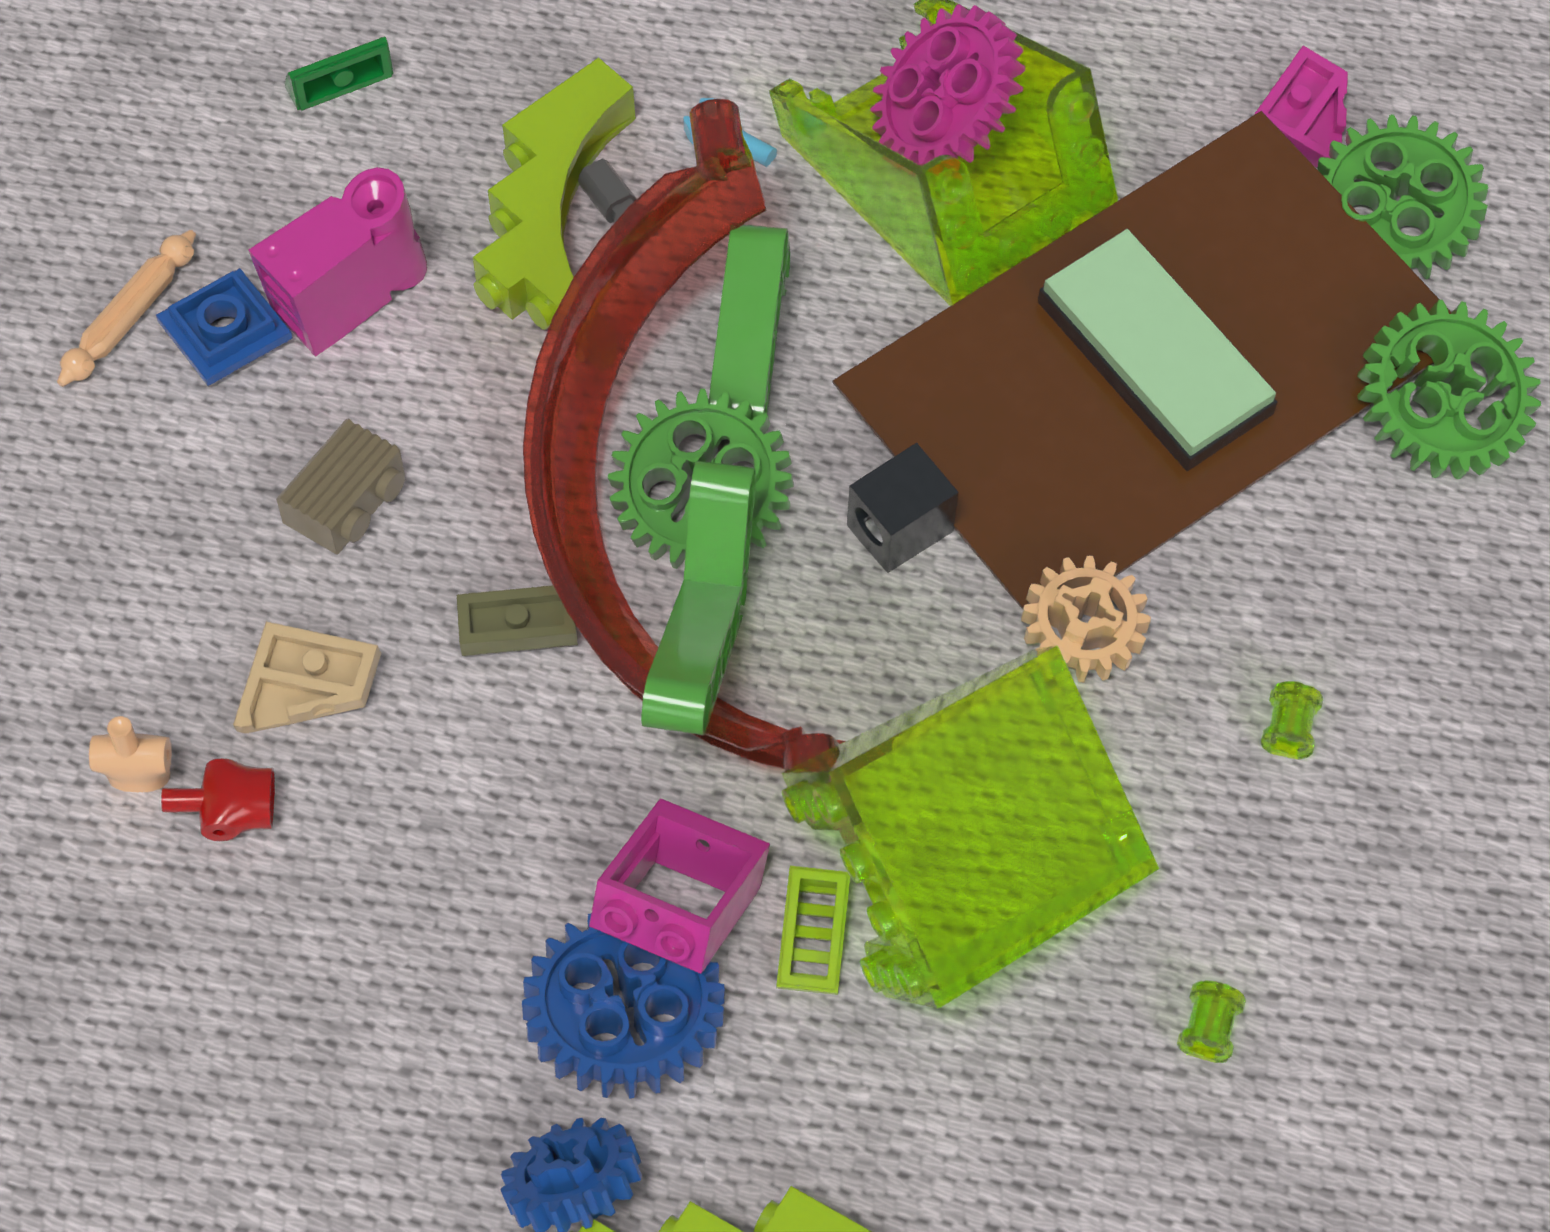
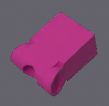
(342, 259)

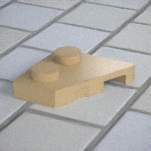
(304, 678)

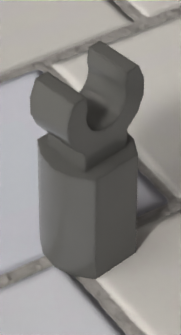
(606, 189)

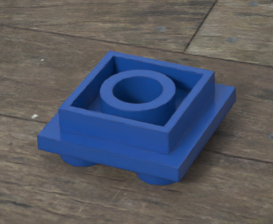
(222, 350)

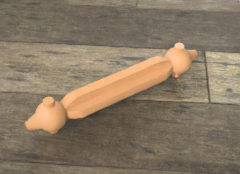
(126, 308)

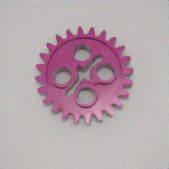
(948, 86)

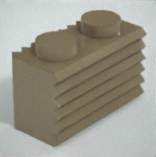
(342, 487)

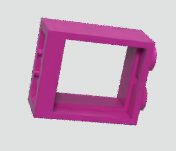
(672, 839)

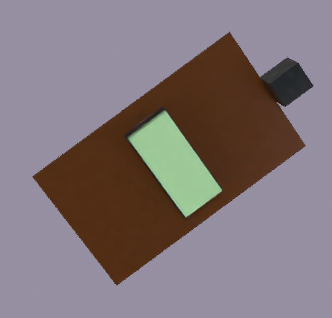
(1131, 369)

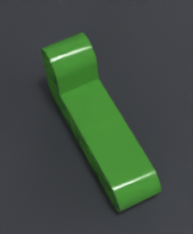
(750, 315)

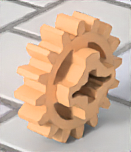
(1089, 593)

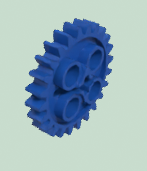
(568, 1017)

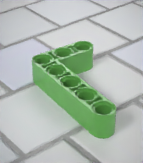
(707, 609)

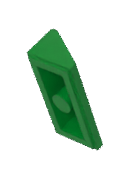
(339, 74)

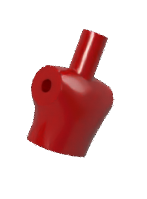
(229, 800)

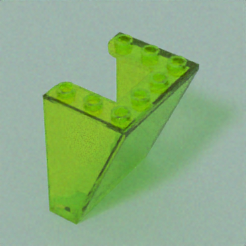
(957, 217)
(975, 826)

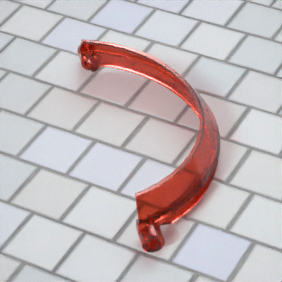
(571, 388)

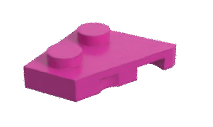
(1309, 104)

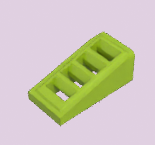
(816, 882)

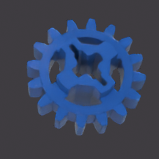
(571, 1176)

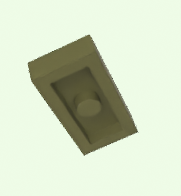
(513, 621)

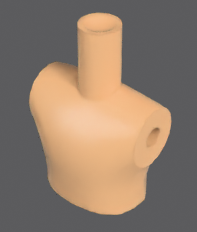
(131, 759)

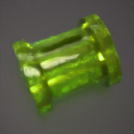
(1292, 720)
(1211, 1021)

